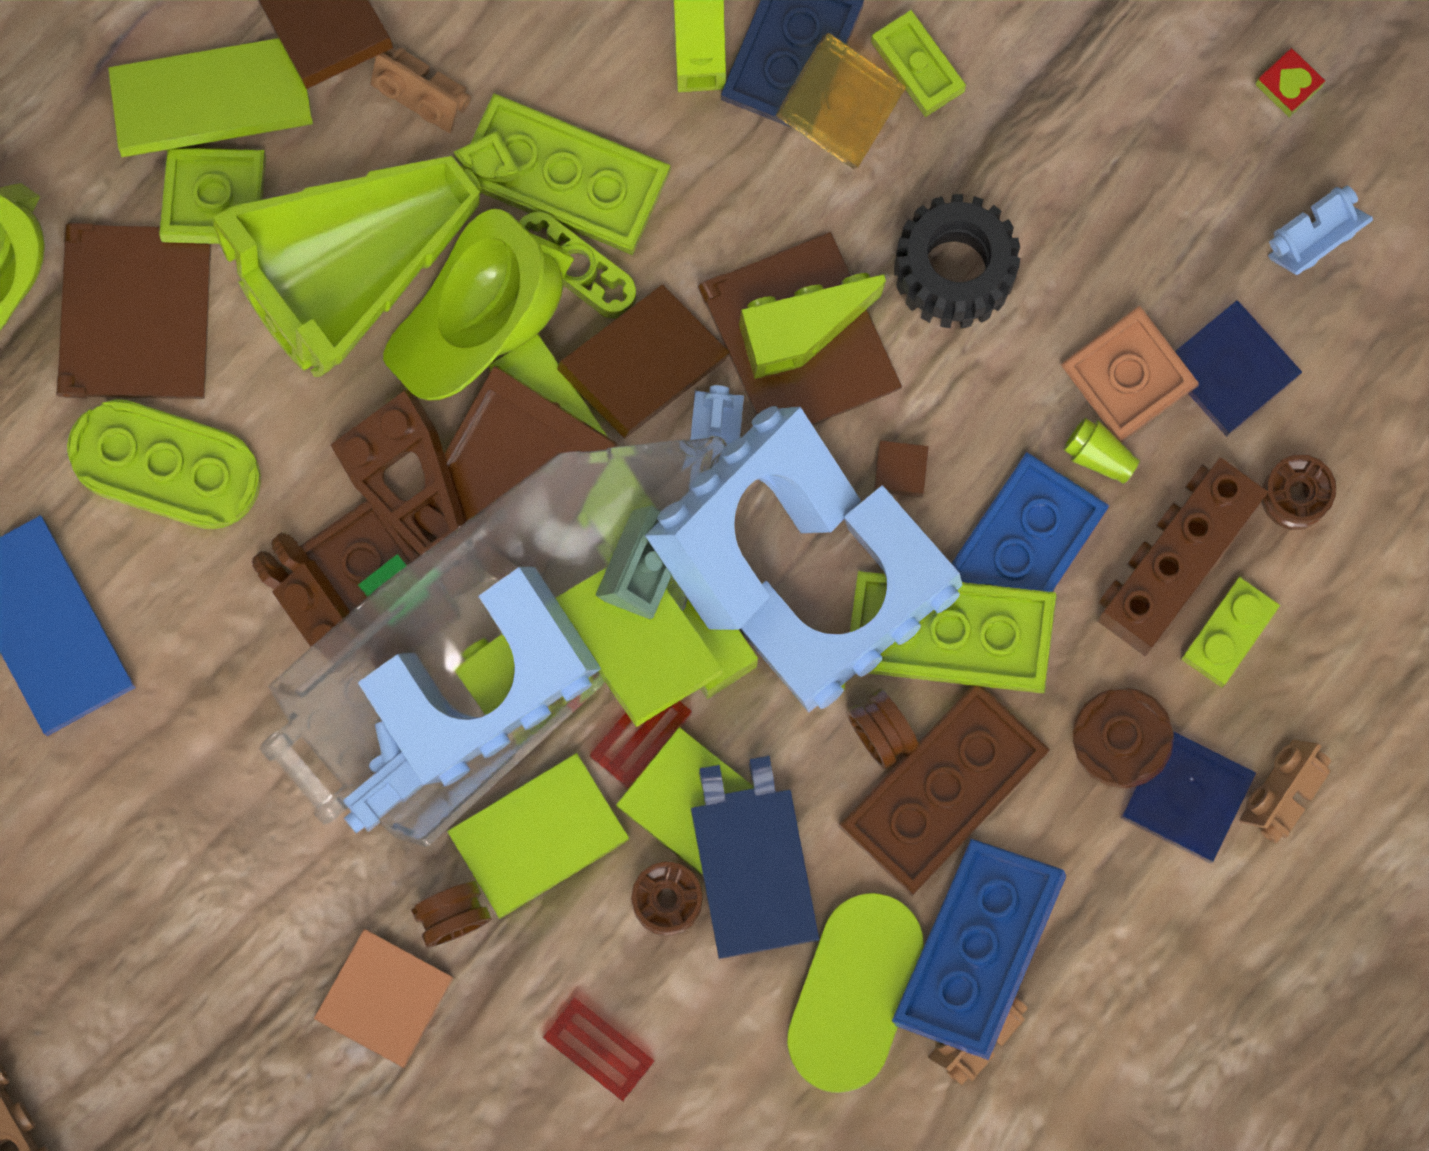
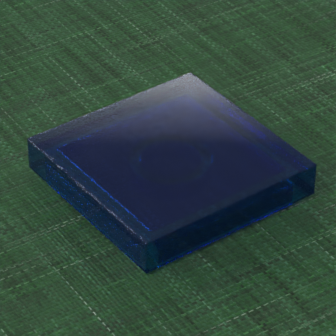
(1235, 368)
(1191, 799)

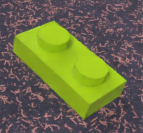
(918, 63)
(1230, 632)

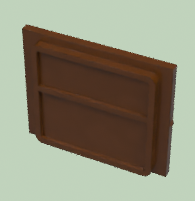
(504, 441)

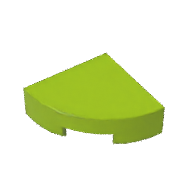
(488, 159)

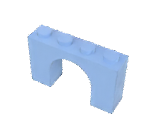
(699, 532)
(917, 583)
(548, 665)

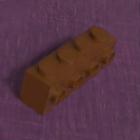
(1181, 556)

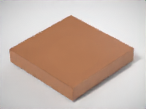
(1130, 374)
(384, 998)

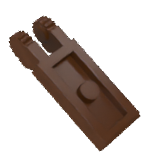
(305, 592)

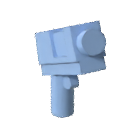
(390, 785)

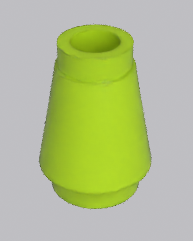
(1100, 451)

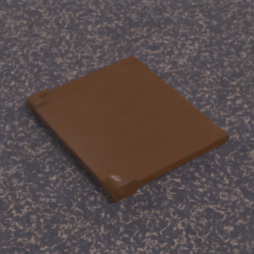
(132, 314)
(835, 380)

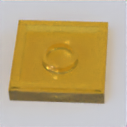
(840, 101)

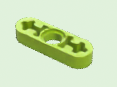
(610, 277)

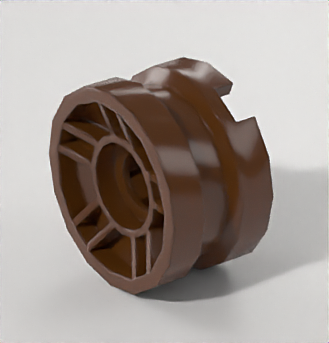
(1318, 492)
(882, 728)
(649, 887)
(451, 914)

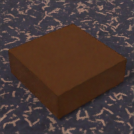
(901, 468)

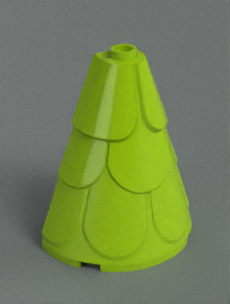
(343, 252)

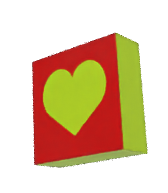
(1290, 82)

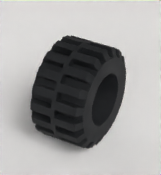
(964, 224)

